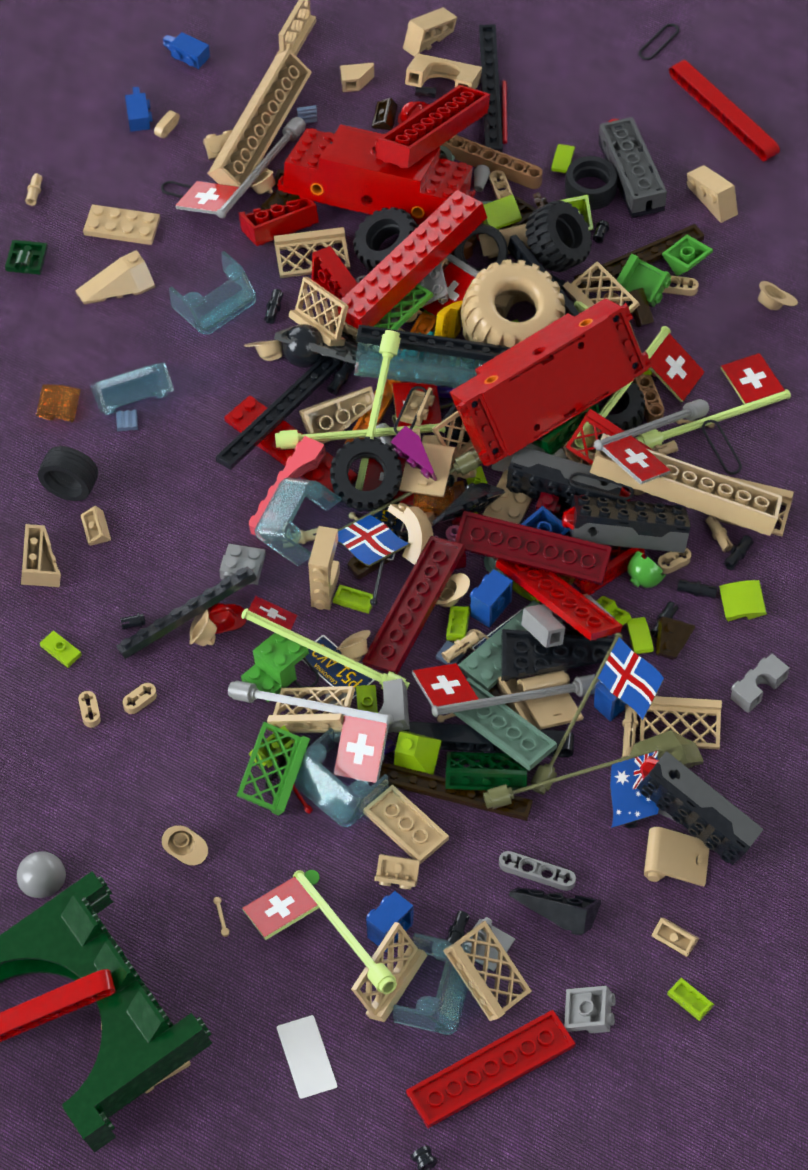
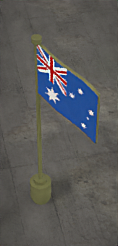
(627, 800)

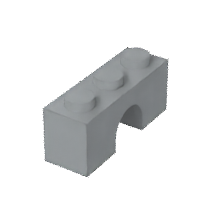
(768, 671)

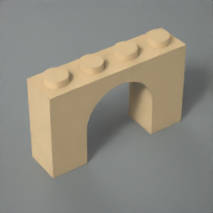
(426, 67)
(322, 568)

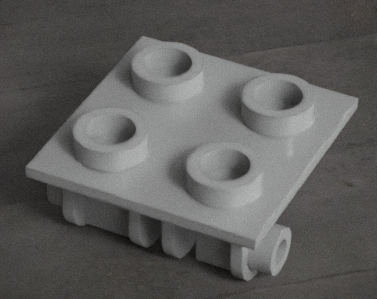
(436, 284)
(504, 939)

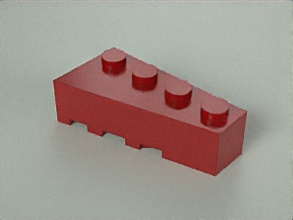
(278, 220)
(331, 272)

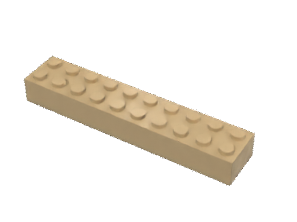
(260, 120)
(701, 491)

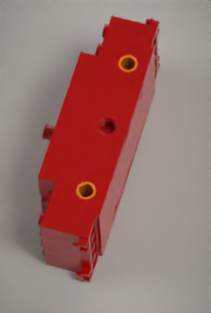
(346, 174)
(549, 379)

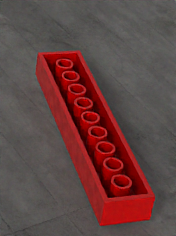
(432, 126)
(413, 259)

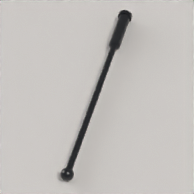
(391, 521)

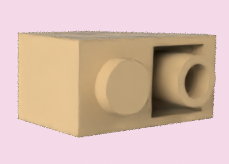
(356, 76)

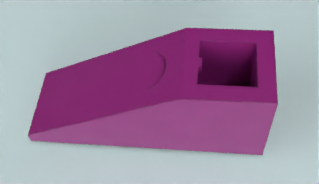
(409, 446)

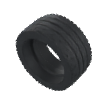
(592, 167)
(492, 232)
(68, 473)

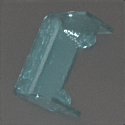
(221, 304)
(131, 387)
(276, 524)
(330, 794)
(444, 1011)

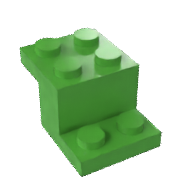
(275, 664)

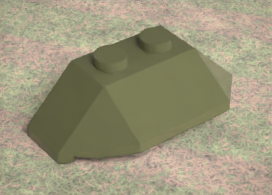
(675, 744)

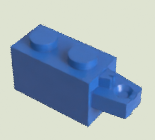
(187, 49)
(137, 110)

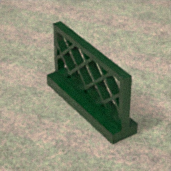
(561, 435)
(481, 778)

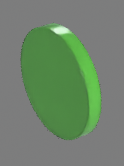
(312, 876)

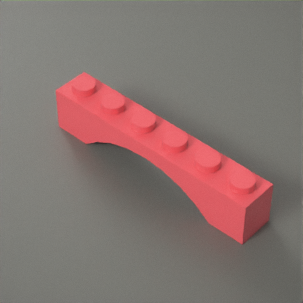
(306, 457)

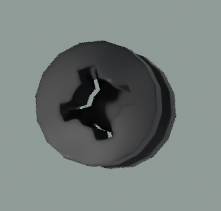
(424, 1158)

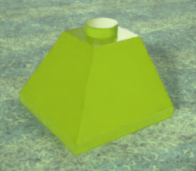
(417, 752)

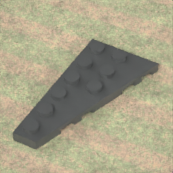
(345, 353)

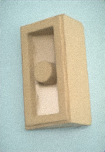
(95, 526)
(675, 936)

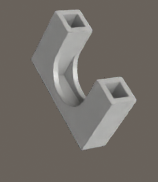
(546, 624)
(394, 703)

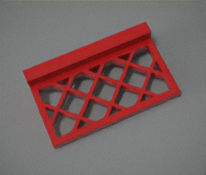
(601, 424)
(614, 569)

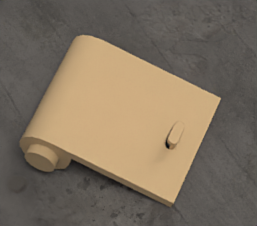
(441, 460)
(549, 710)
(675, 856)

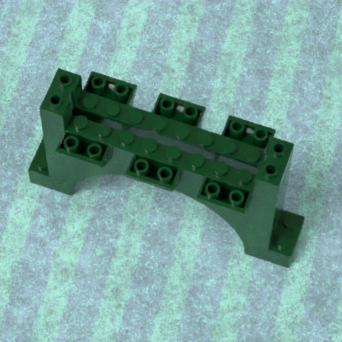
(137, 1036)

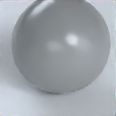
(40, 874)

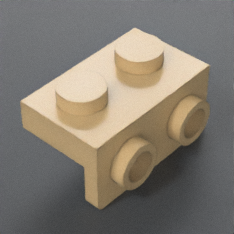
(215, 143)
(414, 404)
(397, 871)

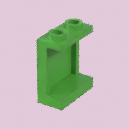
(640, 274)

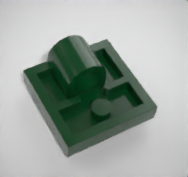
(26, 257)

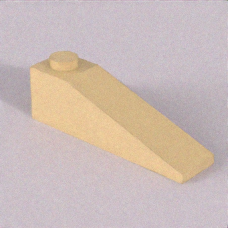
(122, 277)
(337, 413)

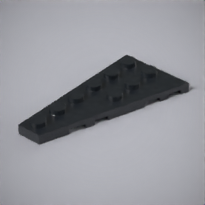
(525, 656)

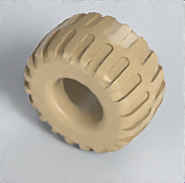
(482, 320)

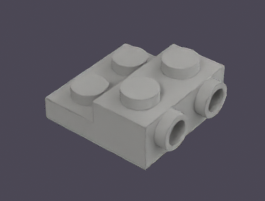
(241, 557)
(589, 1009)

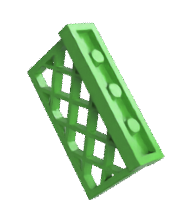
(405, 315)
(289, 774)

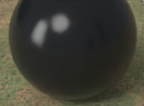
(299, 351)

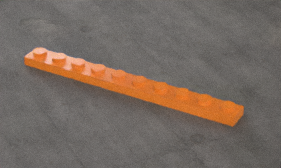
(423, 325)

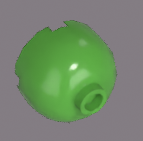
(644, 571)

